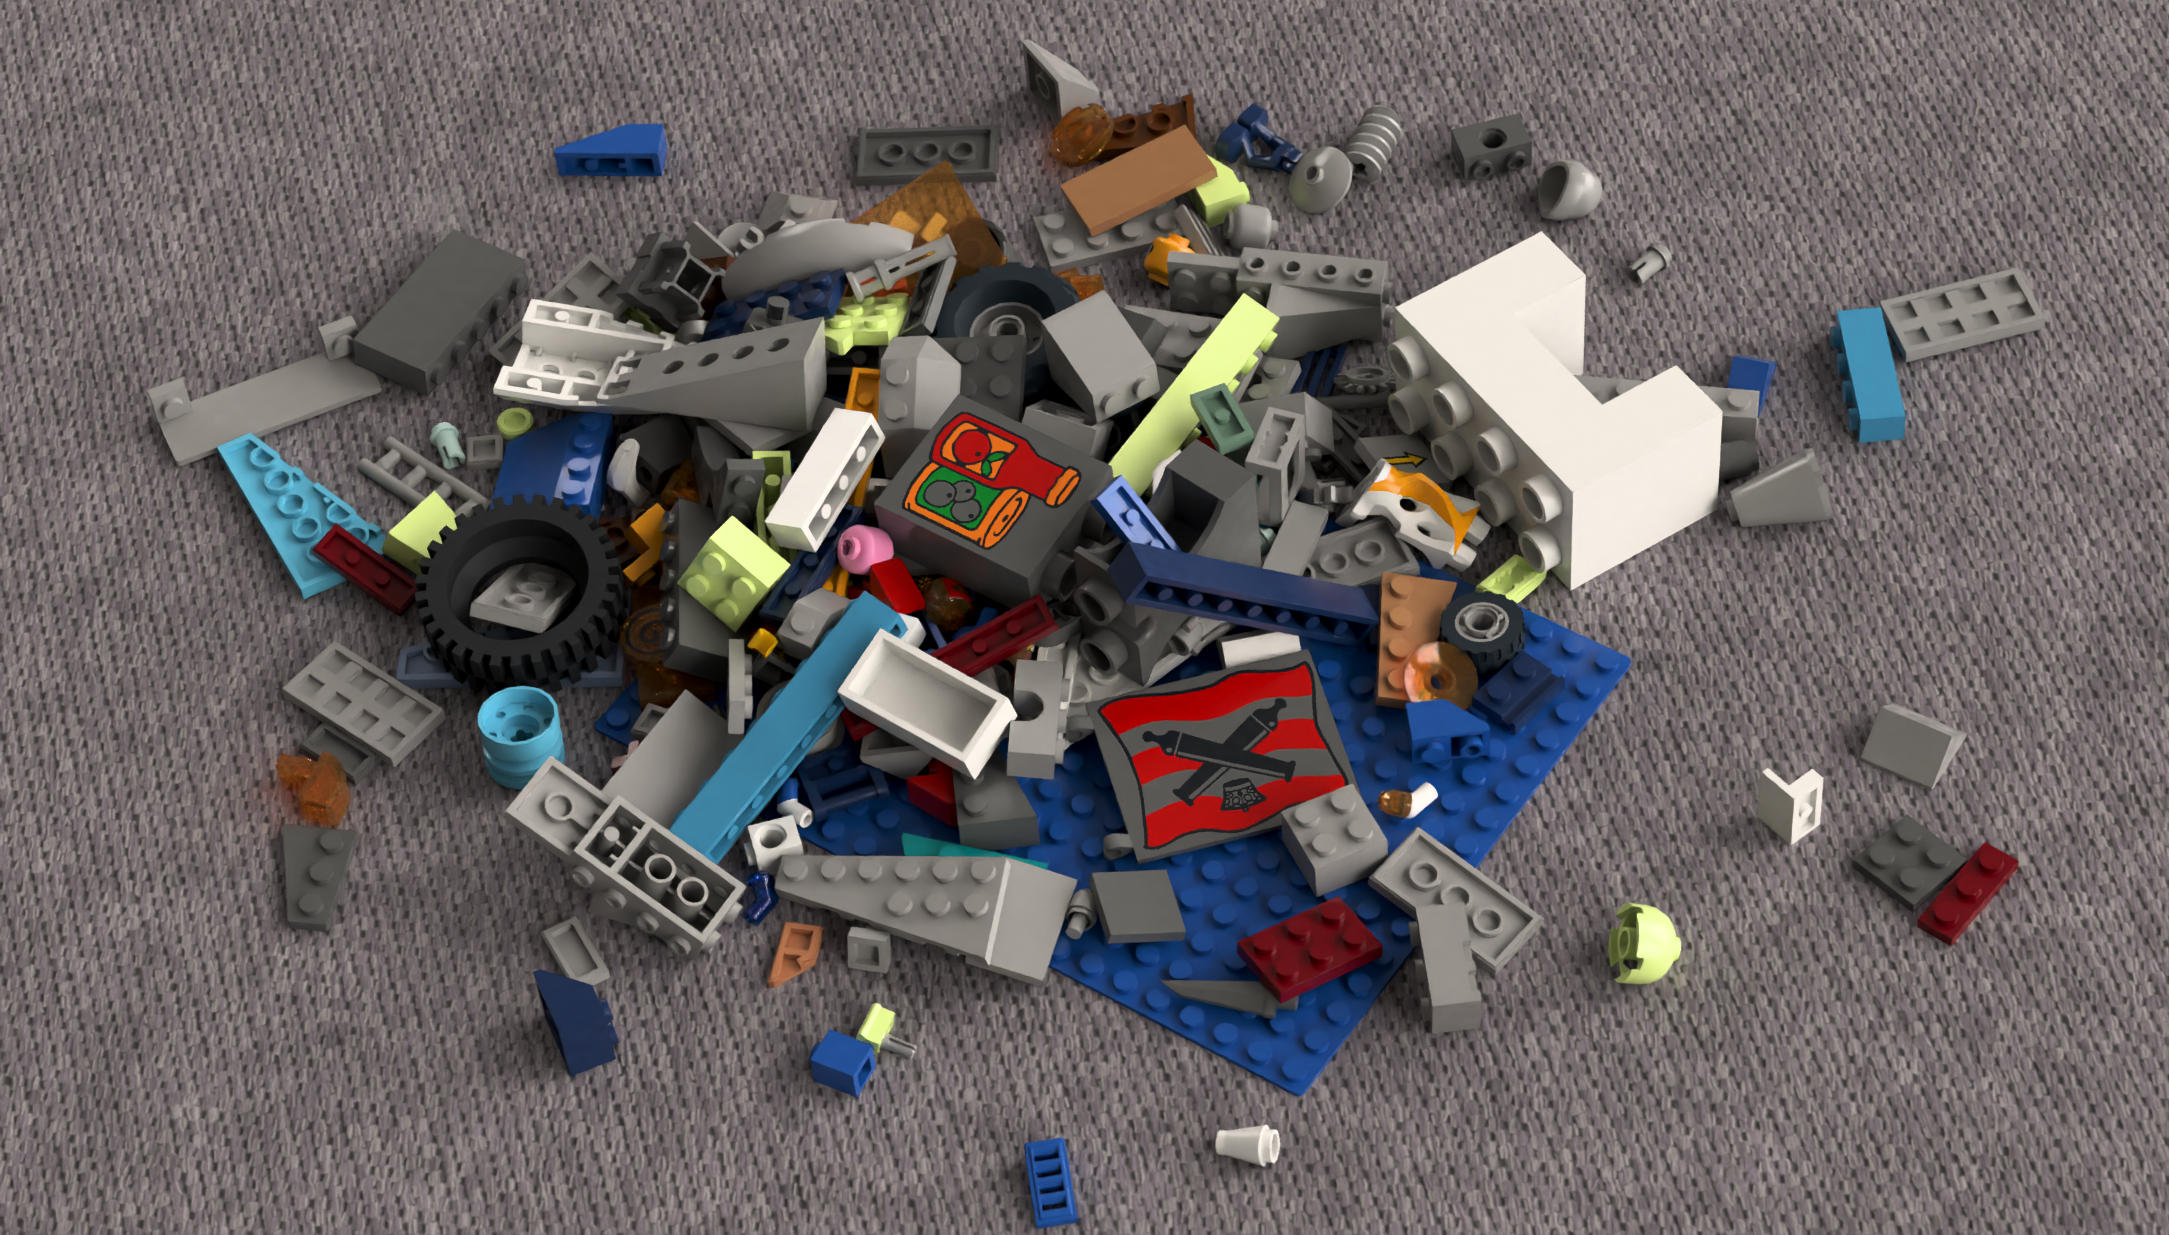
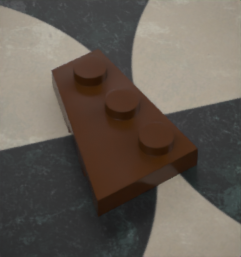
(1138, 130)

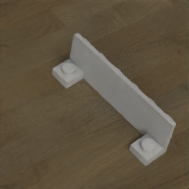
(264, 402)

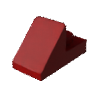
(891, 585)
(935, 792)

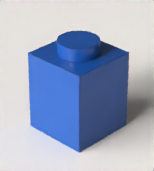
(842, 1062)

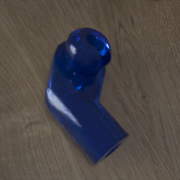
(765, 897)

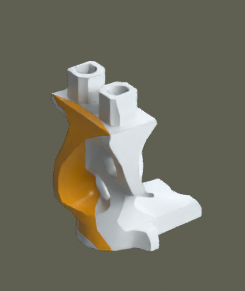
(1439, 513)

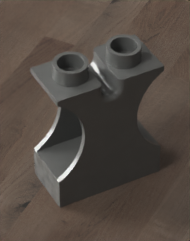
(1208, 512)

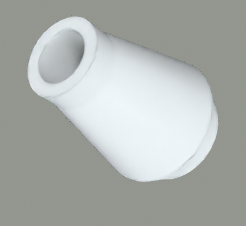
(1249, 1144)

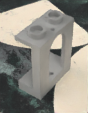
(1276, 442)

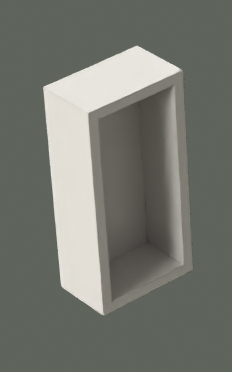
(927, 703)

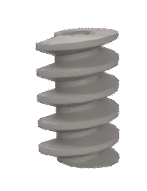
(1373, 142)

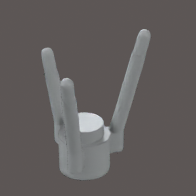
(1188, 636)

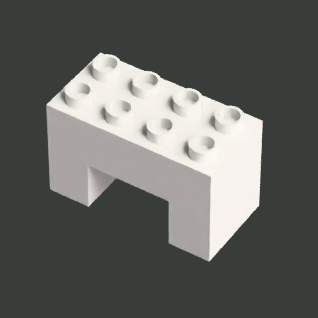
(1494, 392)

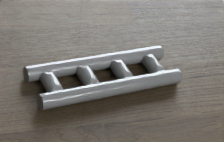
(422, 468)

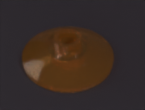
(1447, 664)

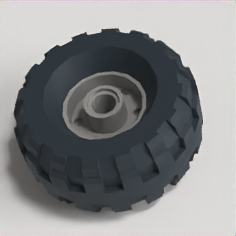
(1010, 303)

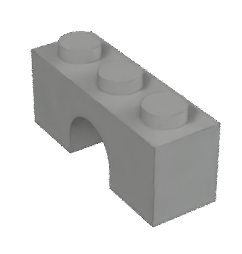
(1034, 743)

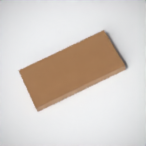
(1138, 180)

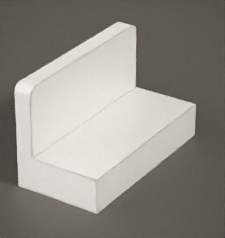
(1790, 808)

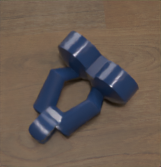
(1250, 127)

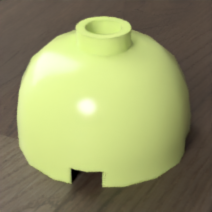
(1646, 937)

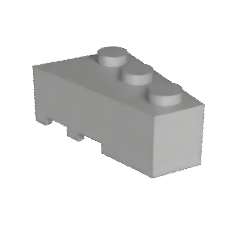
(1446, 968)

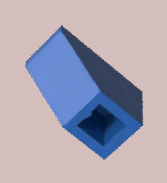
(1444, 732)

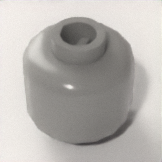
(1249, 227)

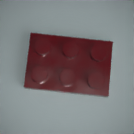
(1309, 949)

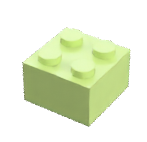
(733, 573)

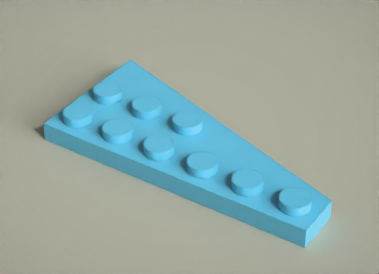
(293, 511)

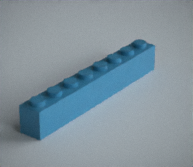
(783, 733)

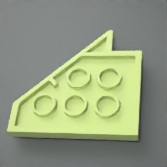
(865, 323)

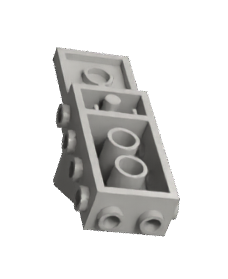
(1311, 304)
(628, 859)

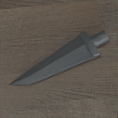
(1237, 995)

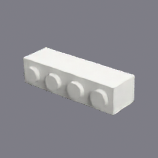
(825, 480)

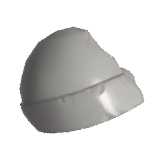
(1568, 191)

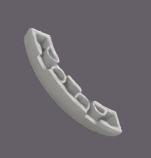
(811, 248)

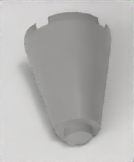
(1783, 494)

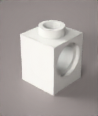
(771, 841)

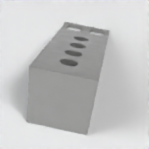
(746, 378)

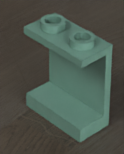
(1224, 423)

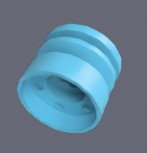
(519, 734)

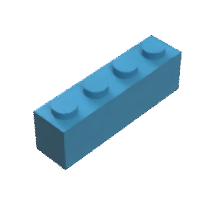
(1869, 375)

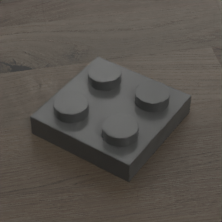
(1909, 863)

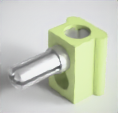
(876, 1032)

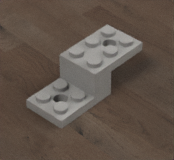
(1187, 335)

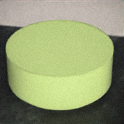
(515, 423)

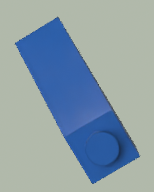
(616, 152)

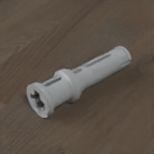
(943, 249)

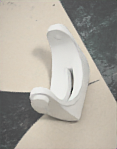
(622, 474)

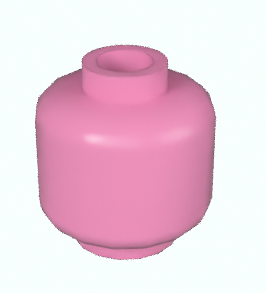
(862, 547)

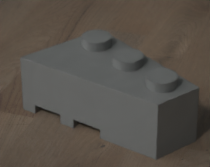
(994, 809)

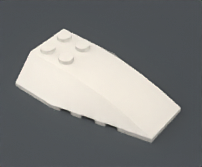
(570, 355)

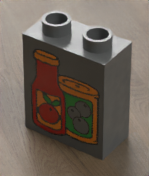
(995, 505)

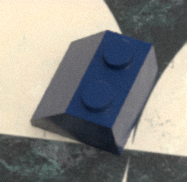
(577, 1021)

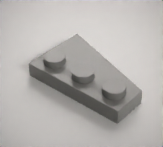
(739, 687)

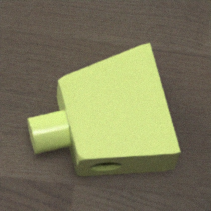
(414, 533)

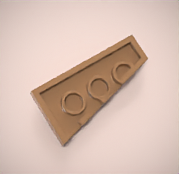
(1408, 619)

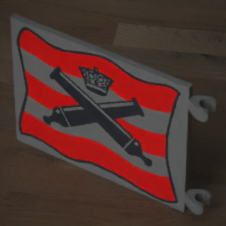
(1215, 755)

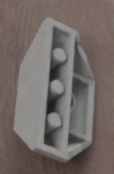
(914, 392)

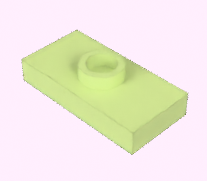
(1512, 579)

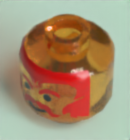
(947, 604)

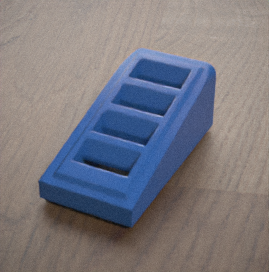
(1046, 1158)

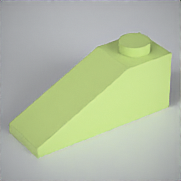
(1219, 195)

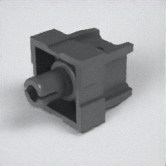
(667, 282)

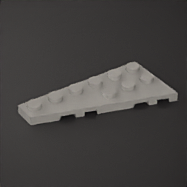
(912, 897)

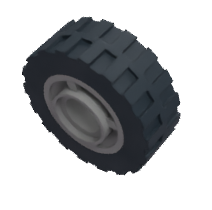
(1485, 629)

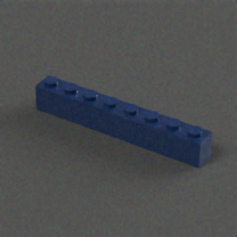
(1242, 594)

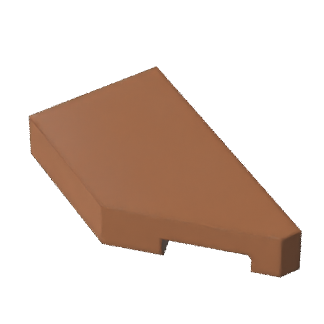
(795, 952)

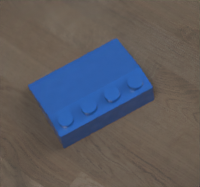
(561, 462)

